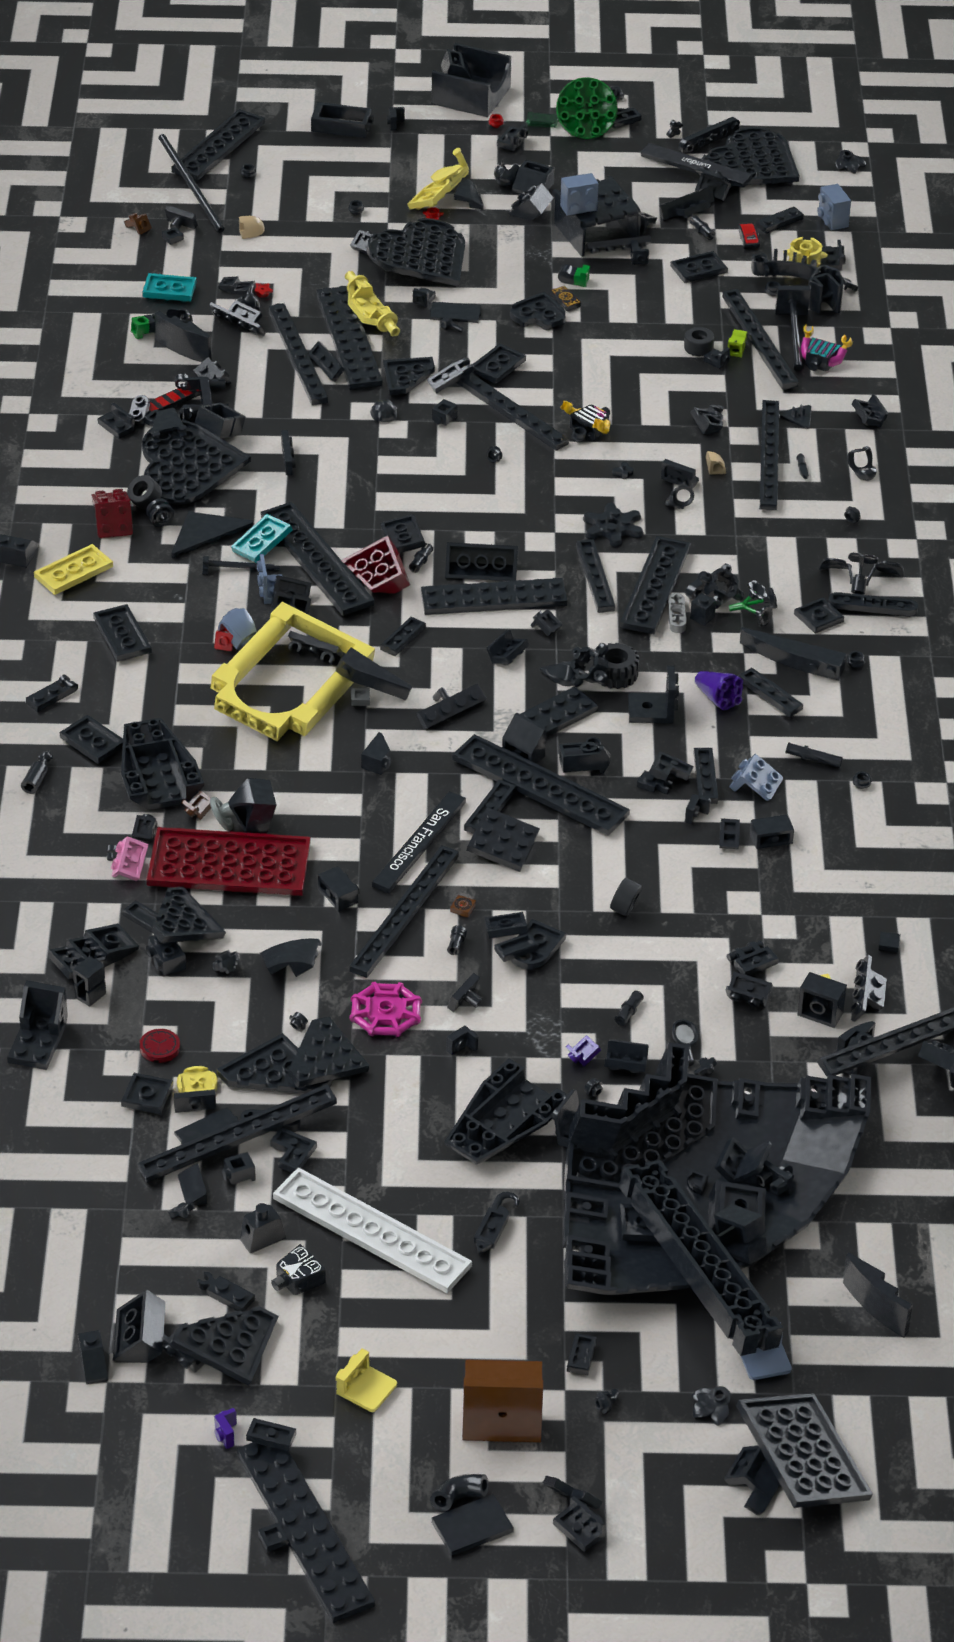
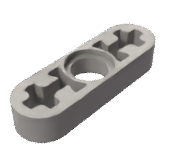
(680, 607)

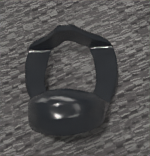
(250, 299)
(864, 473)

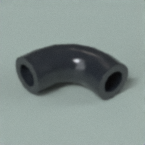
(457, 1488)

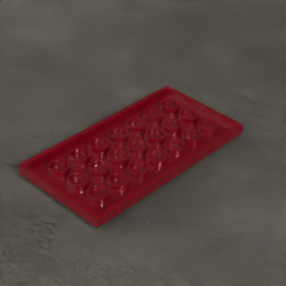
(229, 861)

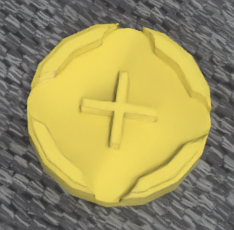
(197, 1079)

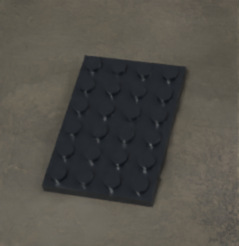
(804, 1450)

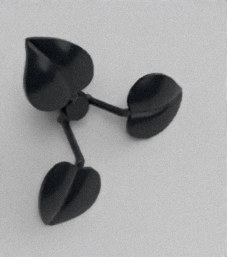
(859, 582)

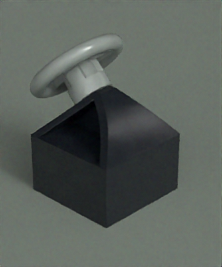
(251, 805)

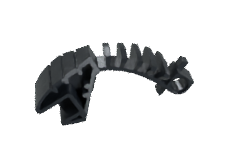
(824, 281)

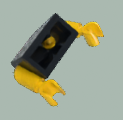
(590, 417)

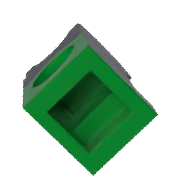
(574, 275)
(142, 325)

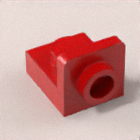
(223, 640)

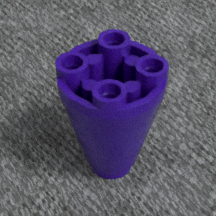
(720, 688)

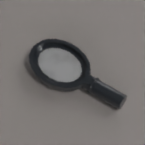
(685, 1033)

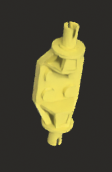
(368, 306)

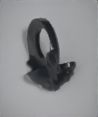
(673, 501)

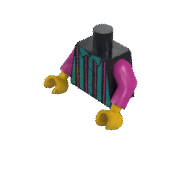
(821, 353)

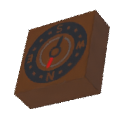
(463, 906)

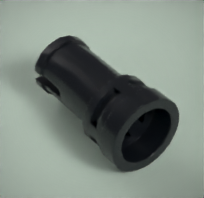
(457, 936)

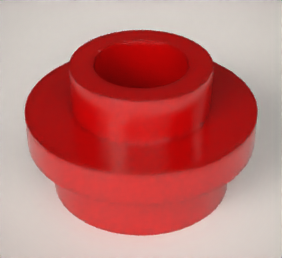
(496, 120)

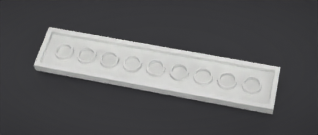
(372, 1230)

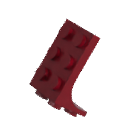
(112, 513)

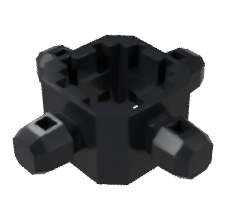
(722, 575)
(596, 673)

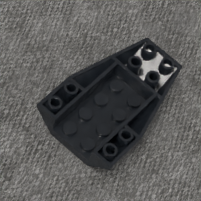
(157, 766)
(502, 1114)

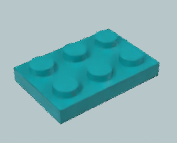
(169, 287)
(261, 538)

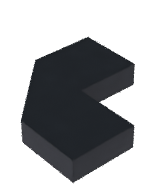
(566, 1490)

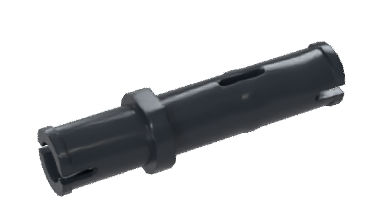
(814, 755)

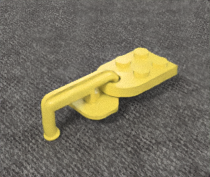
(443, 182)

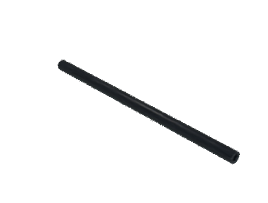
(191, 183)

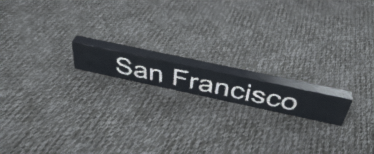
(418, 842)

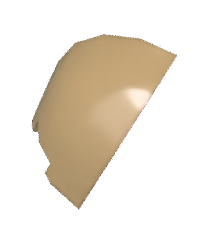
(250, 226)
(715, 463)

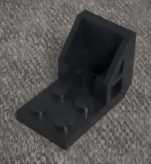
(41, 1025)

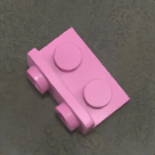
(129, 858)

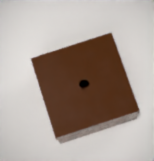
(502, 1401)

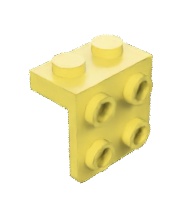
(363, 1383)

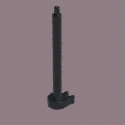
(206, 562)

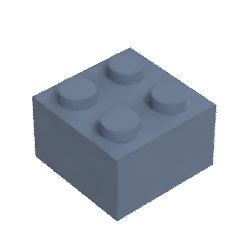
(579, 194)
(834, 206)

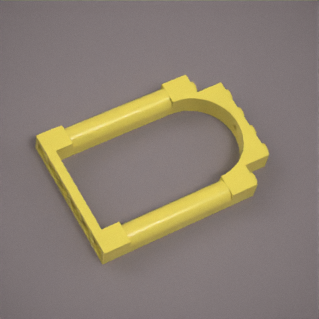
(304, 716)

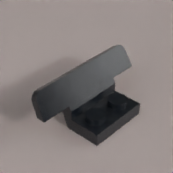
(755, 1471)

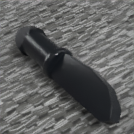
(802, 466)

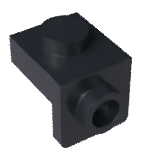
(396, 114)

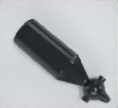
(36, 773)

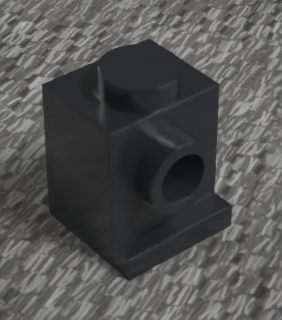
(441, 416)
(239, 1168)

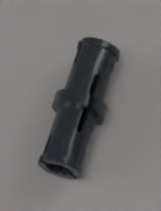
(702, 227)
(420, 558)
(629, 1008)

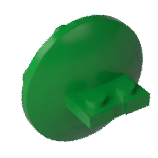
(586, 108)

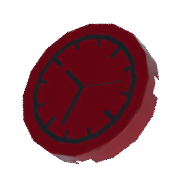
(159, 1045)

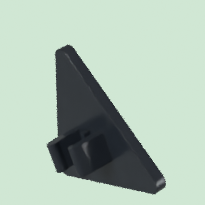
(799, 415)

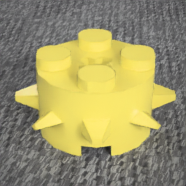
(809, 248)

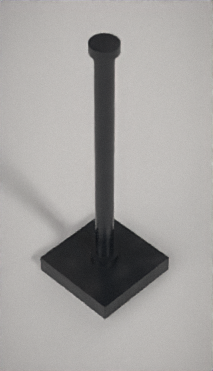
(793, 302)

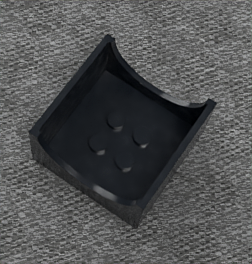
(478, 96)

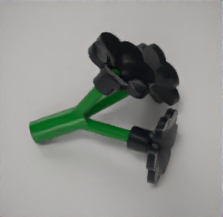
(758, 590)

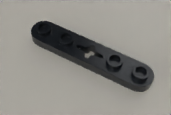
(709, 135)
(882, 605)

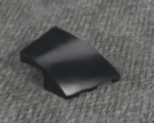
(291, 592)
(297, 954)

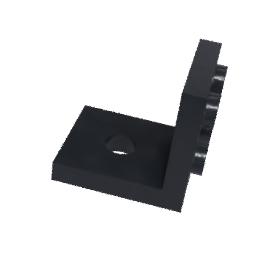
(661, 705)

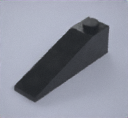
(368, 673)

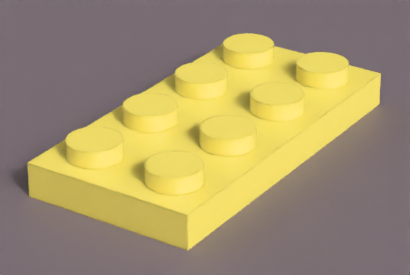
(73, 569)

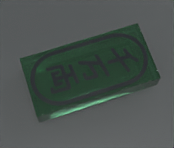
(542, 119)

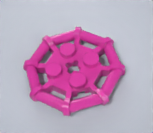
(384, 996)

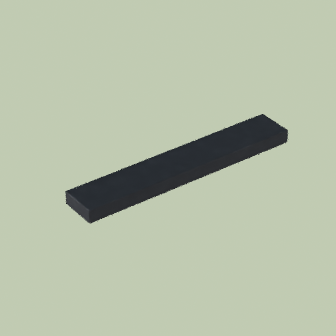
(595, 576)

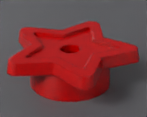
(433, 213)
(263, 290)

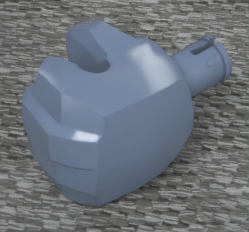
(240, 625)

